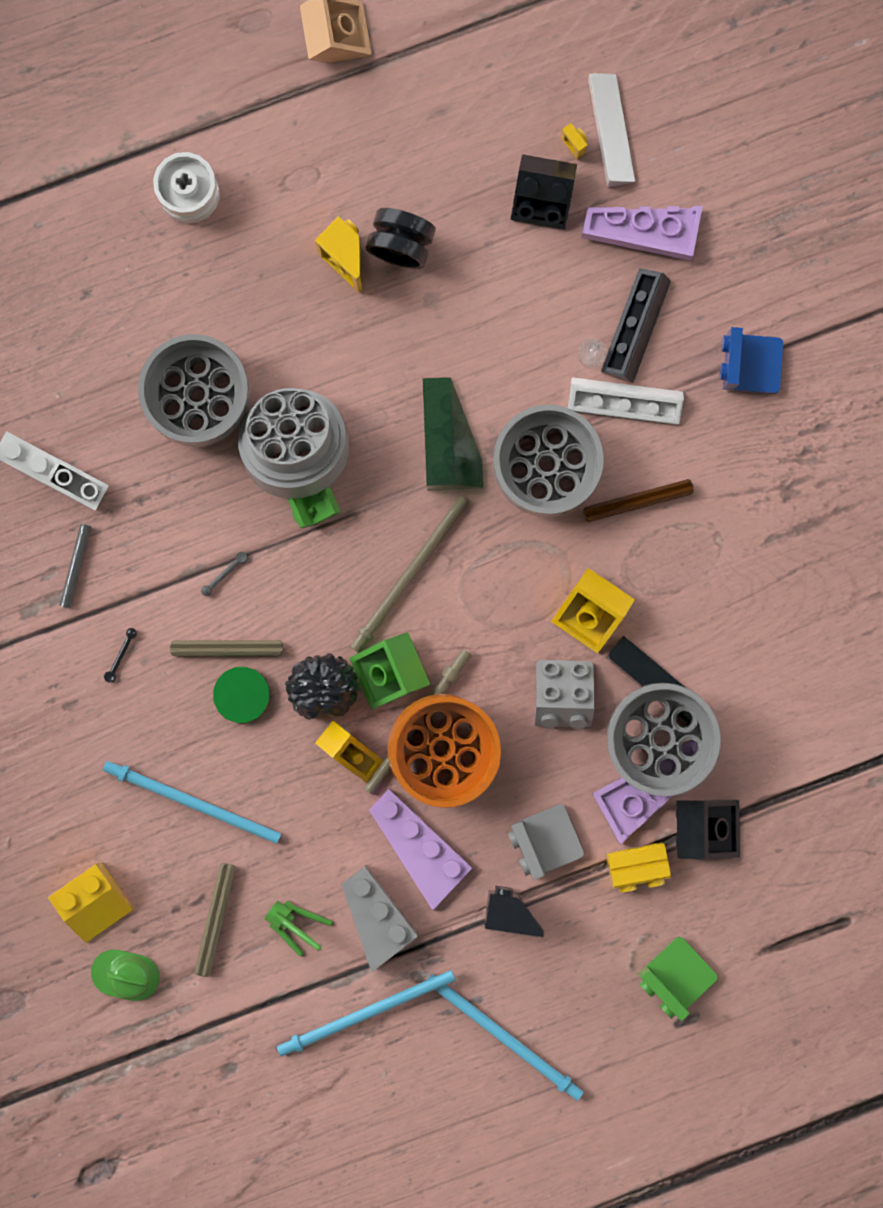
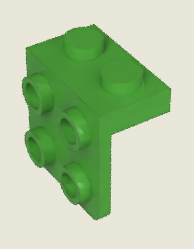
(677, 977)

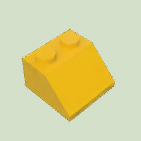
(342, 251)
(593, 610)
(91, 902)

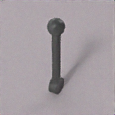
(241, 557)

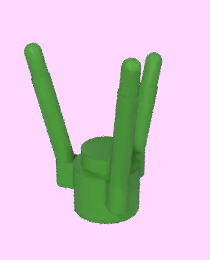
(281, 918)

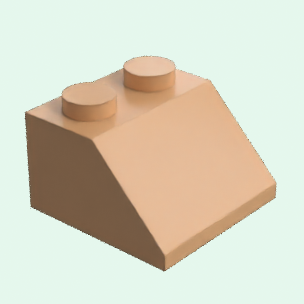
(335, 30)

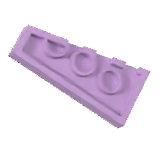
(657, 231)
(628, 807)
(424, 854)

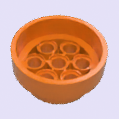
(466, 780)

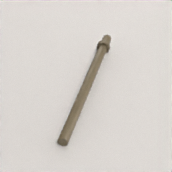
(367, 632)

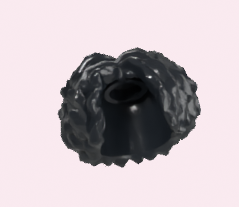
(322, 685)

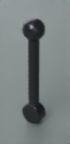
(110, 676)

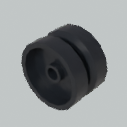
(400, 238)

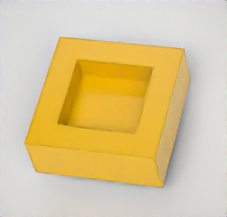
(574, 140)

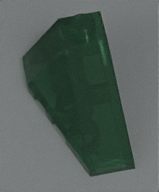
(449, 443)

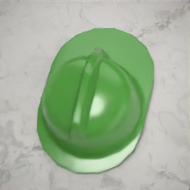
(125, 975)

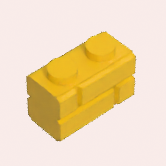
(638, 866)

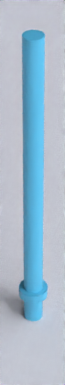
(124, 774)
(299, 1042)
(563, 1083)

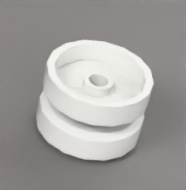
(201, 191)

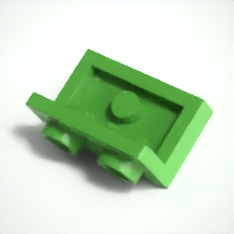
(314, 509)

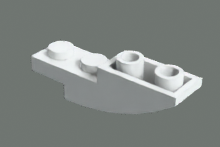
(51, 471)

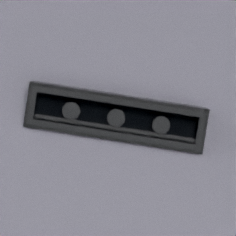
(636, 325)
(642, 669)

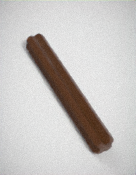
(638, 500)

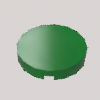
(241, 694)

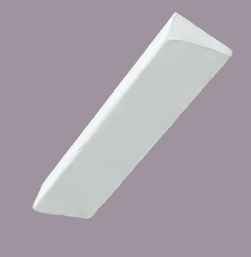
(611, 129)
(625, 401)

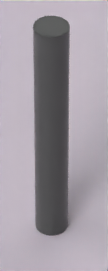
(75, 566)

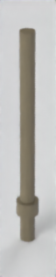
(450, 676)

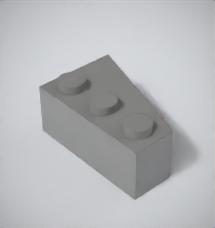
(377, 918)

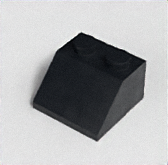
(708, 829)
(509, 914)

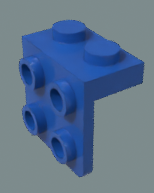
(751, 362)

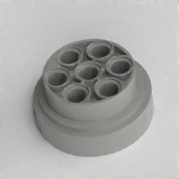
(178, 358)
(576, 436)
(289, 474)
(689, 769)

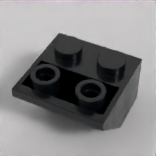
(543, 191)

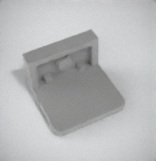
(564, 694)
(546, 841)

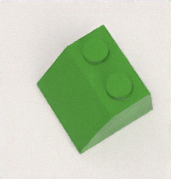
(389, 670)

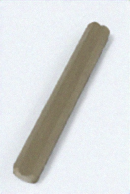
(226, 648)
(215, 919)

